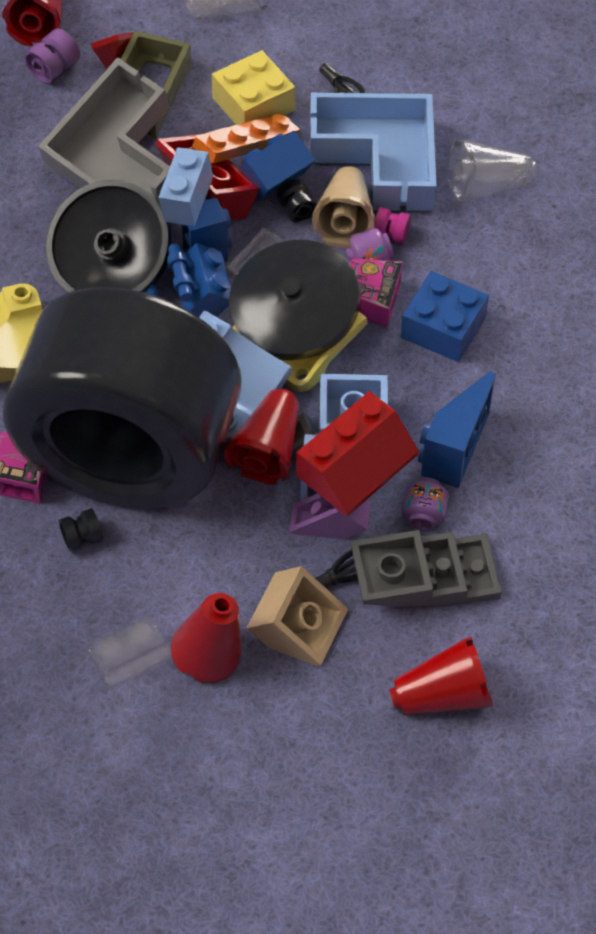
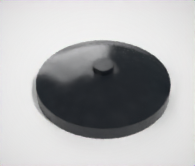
(108, 238)
(295, 299)

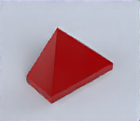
(111, 47)

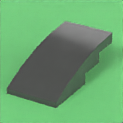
(425, 569)

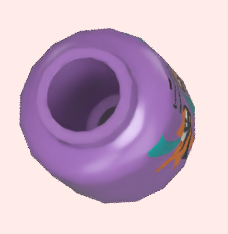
(370, 245)
(425, 504)

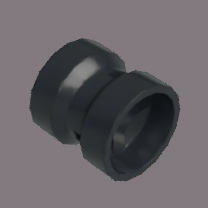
(296, 200)
(84, 528)

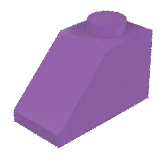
(319, 518)

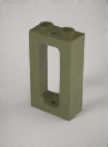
(148, 48)

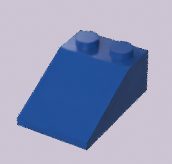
(455, 433)

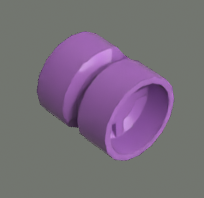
(52, 56)

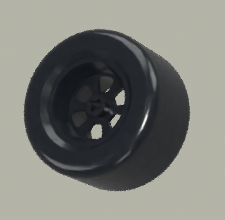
(123, 397)

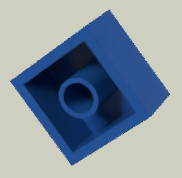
(444, 316)

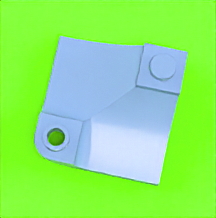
(258, 369)

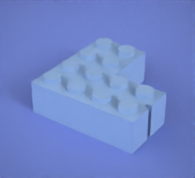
(382, 131)

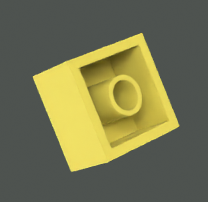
(253, 89)

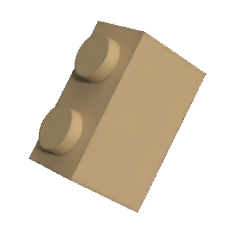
(298, 616)

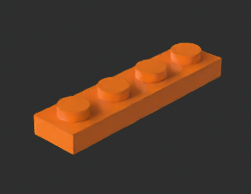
(243, 138)

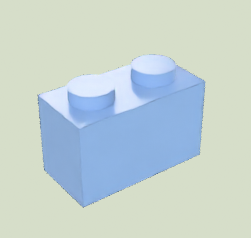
(185, 186)

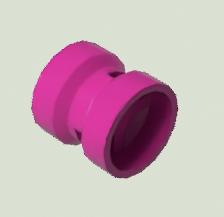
(393, 224)

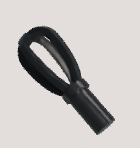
(338, 81)
(332, 575)

